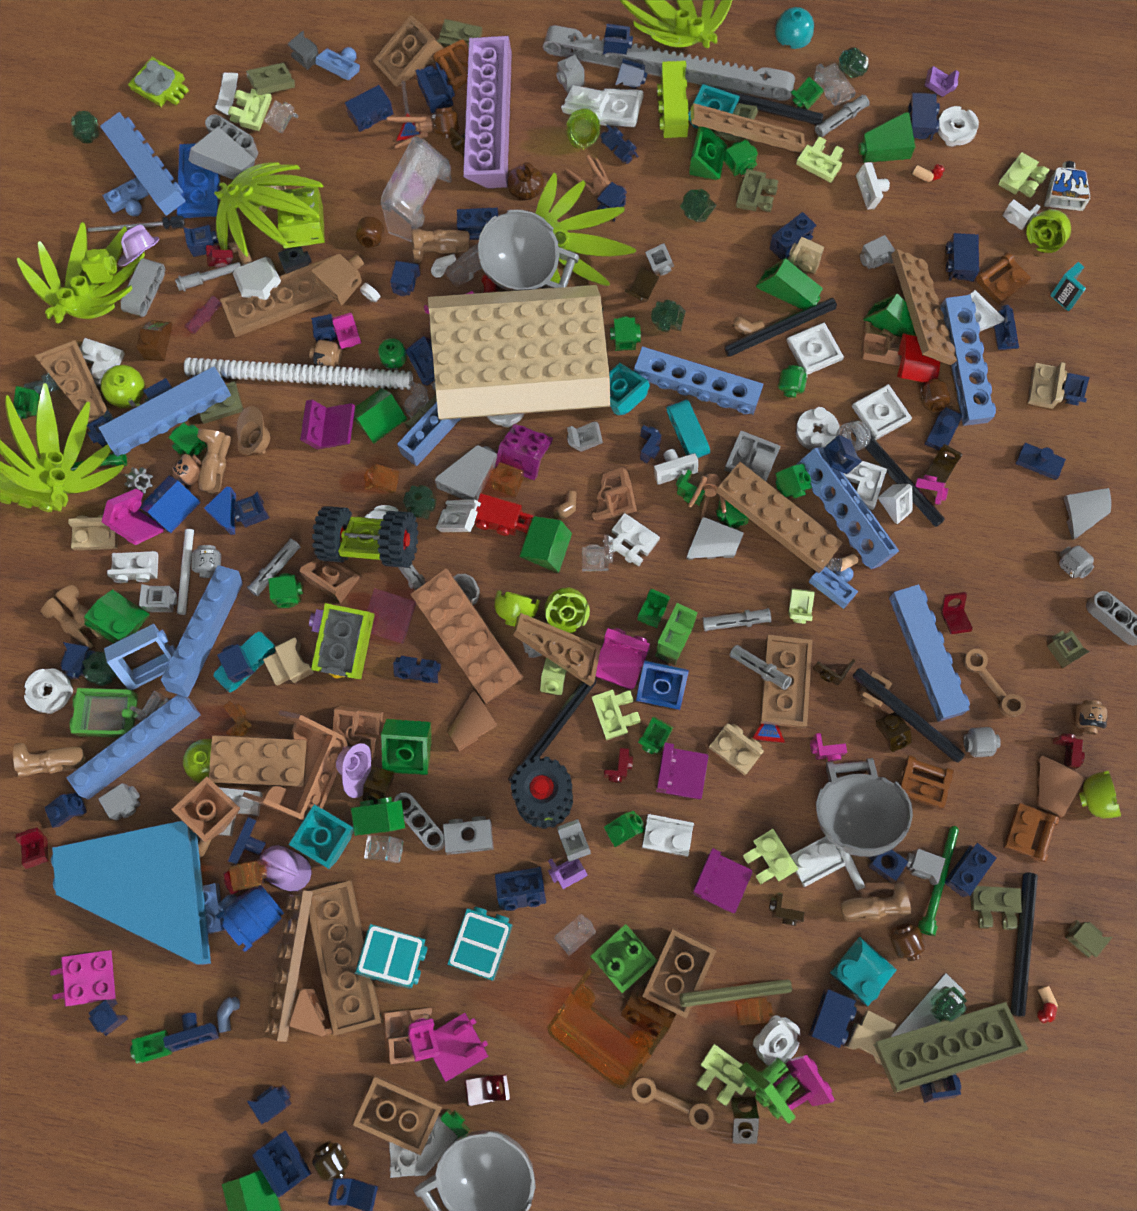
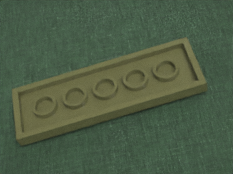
(950, 1047)

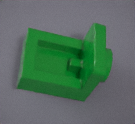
(807, 94)
(25, 402)
(687, 490)
(653, 608)
(655, 736)
(624, 828)
(149, 1047)
(454, 1122)

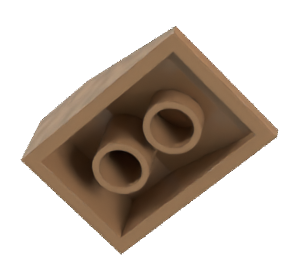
(407, 51)
(679, 971)
(396, 1114)

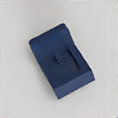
(324, 328)
(1075, 388)
(652, 447)
(64, 809)

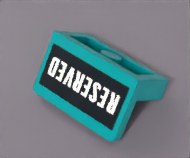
(1069, 289)

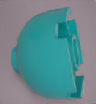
(794, 28)

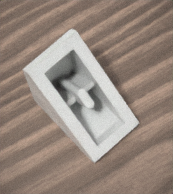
(897, 501)

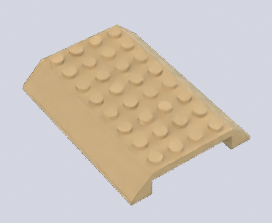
(519, 352)

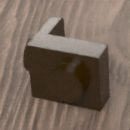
(895, 731)
(377, 784)
(788, 916)

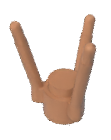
(422, 124)
(599, 183)
(709, 484)

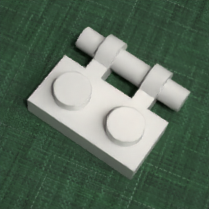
(634, 534)

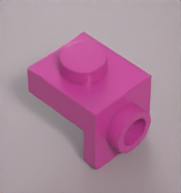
(346, 330)
(929, 482)
(831, 752)
(423, 1039)

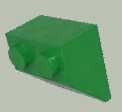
(115, 617)
(406, 746)

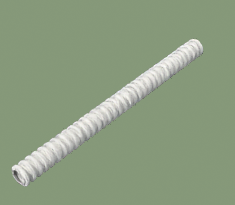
(300, 373)

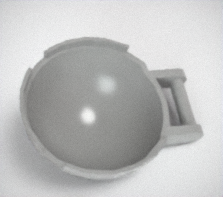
(522, 252)
(862, 811)
(481, 1174)

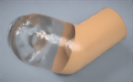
(841, 564)

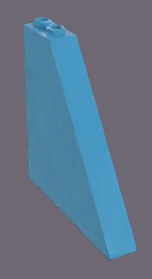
(141, 883)

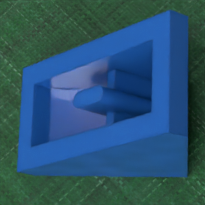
(222, 509)

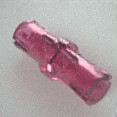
(203, 315)

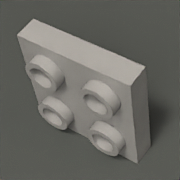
(754, 453)

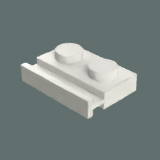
(585, 98)
(458, 516)
(668, 835)
(817, 861)

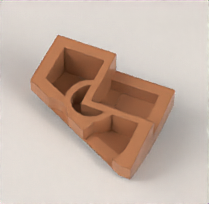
(880, 346)
(615, 495)
(471, 722)
(359, 726)
(1056, 786)
(396, 1033)

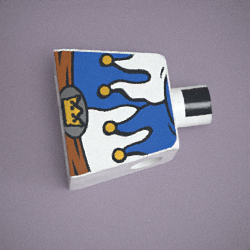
(1068, 188)

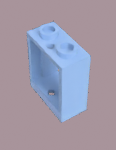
(147, 672)

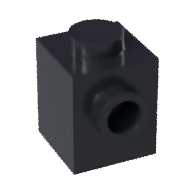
(294, 259)

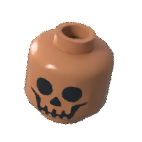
(187, 469)

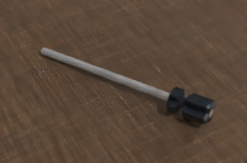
(175, 222)

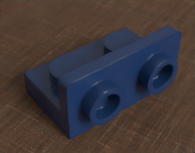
(422, 359)
(520, 889)

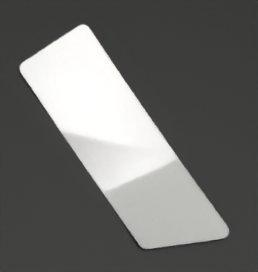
(227, 92)

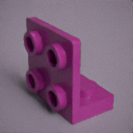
(327, 426)
(523, 450)
(682, 772)
(722, 881)

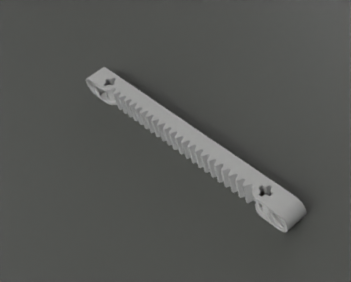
(776, 85)

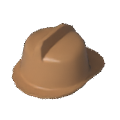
(251, 432)

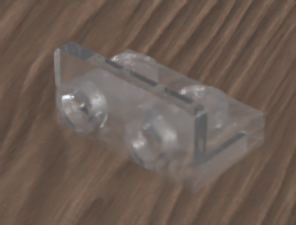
(834, 83)
(596, 557)

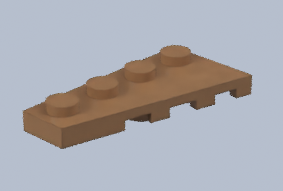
(73, 376)

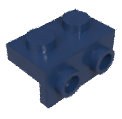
(281, 1164)

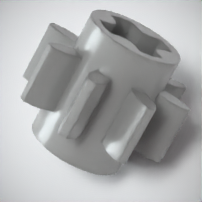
(143, 482)

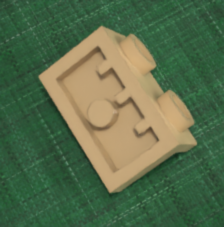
(806, 255)
(1047, 385)
(92, 534)
(736, 748)

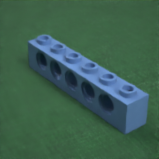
(708, 376)
(972, 413)
(870, 528)

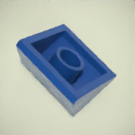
(170, 504)
(662, 685)

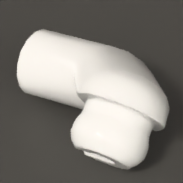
(441, 264)

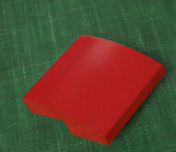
(914, 364)

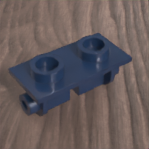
(625, 149)
(1006, 331)
(406, 668)

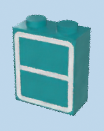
(480, 943)
(391, 957)

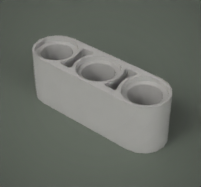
(239, 136)
(144, 287)
(1106, 616)
(429, 827)

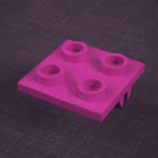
(86, 978)
(458, 1047)
(816, 1090)

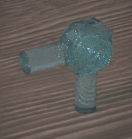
(37, 385)

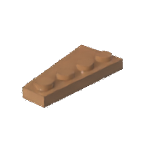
(563, 648)

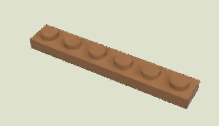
(747, 128)

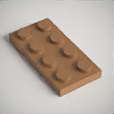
(793, 659)
(257, 760)

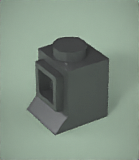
(304, 50)

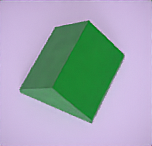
(707, 155)
(378, 415)
(546, 543)
(250, 1193)

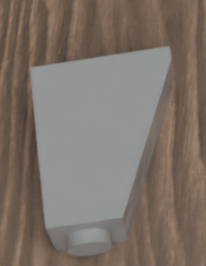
(221, 154)
(468, 474)

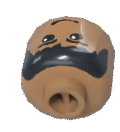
(326, 353)
(1091, 717)

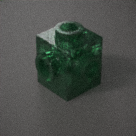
(697, 205)
(668, 316)
(420, 501)
(98, 670)

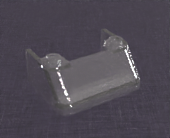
(411, 185)

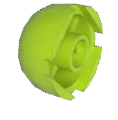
(1049, 230)
(121, 384)
(512, 605)
(567, 609)
(197, 760)
(1100, 796)

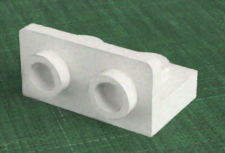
(134, 566)

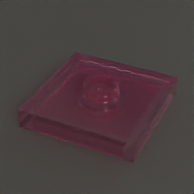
(391, 615)

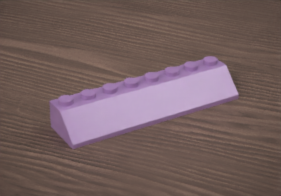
(488, 111)

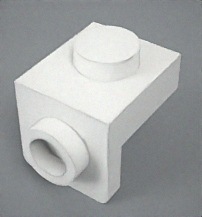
(1019, 215)

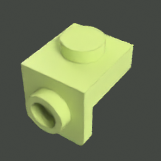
(801, 605)
(552, 678)

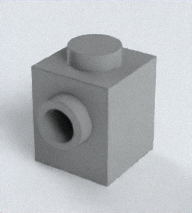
(570, 73)
(660, 260)
(120, 802)

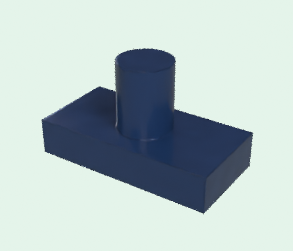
(943, 429)
(1040, 461)
(246, 842)
(191, 1034)

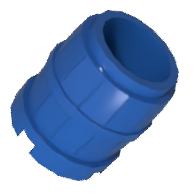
(250, 916)

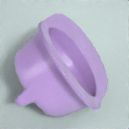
(134, 243)
(354, 766)
(286, 868)

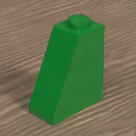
(888, 141)
(790, 285)
(892, 316)

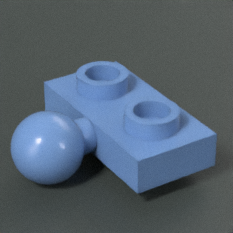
(341, 65)
(127, 197)
(835, 585)
(214, 905)

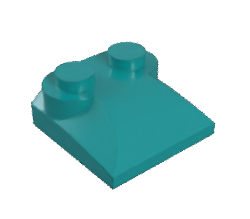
(715, 99)
(626, 389)
(322, 837)
(863, 971)

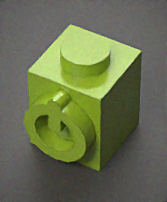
(99, 265)

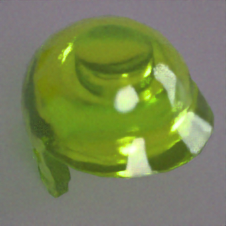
(583, 128)

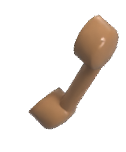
(975, 662)
(645, 1090)

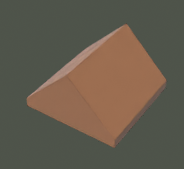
(330, 577)
(206, 810)
(310, 1014)

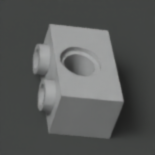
(482, 839)

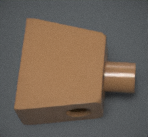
(339, 276)

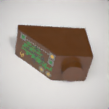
(154, 340)

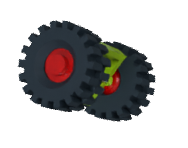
(384, 539)
(542, 792)

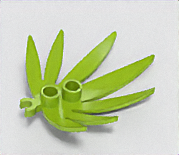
(683, 26)
(250, 192)
(577, 242)
(79, 296)
(53, 470)

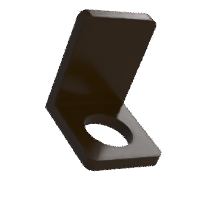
(457, 141)
(643, 285)
(944, 464)
(829, 675)
(745, 1123)

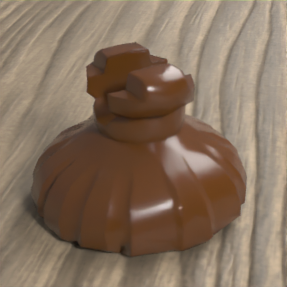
(525, 181)

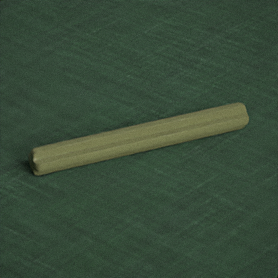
(735, 993)

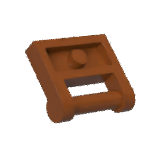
(459, 55)
(1006, 284)
(924, 789)
(1023, 832)

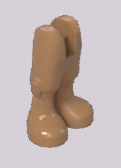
(438, 241)
(214, 461)
(72, 625)
(48, 762)
(875, 908)

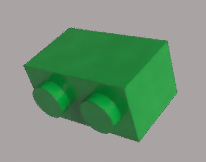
(378, 817)

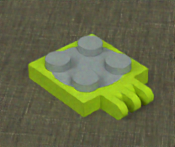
(159, 83)

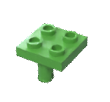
(623, 958)
(765, 1091)

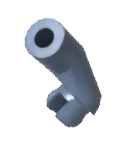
(224, 1011)

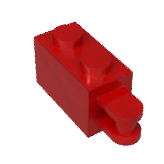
(501, 516)

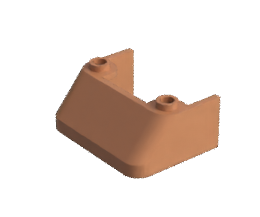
(319, 772)

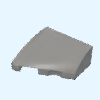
(1086, 510)
(714, 541)

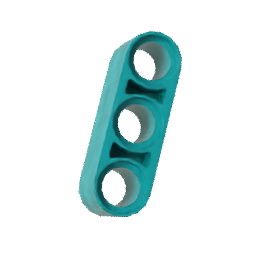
(688, 429)
(256, 649)

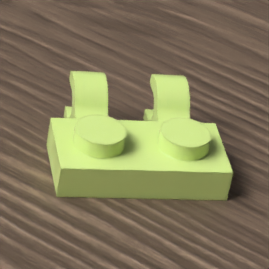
(254, 110)
(819, 163)
(1017, 175)
(610, 715)
(775, 855)
(726, 1069)

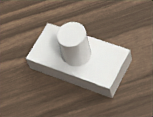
(871, 186)
(675, 466)

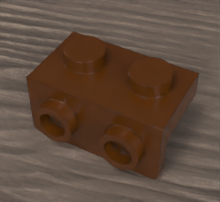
(646, 1013)

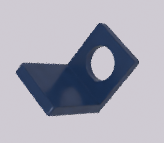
(355, 1194)

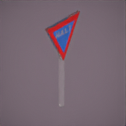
(408, 128)
(769, 733)

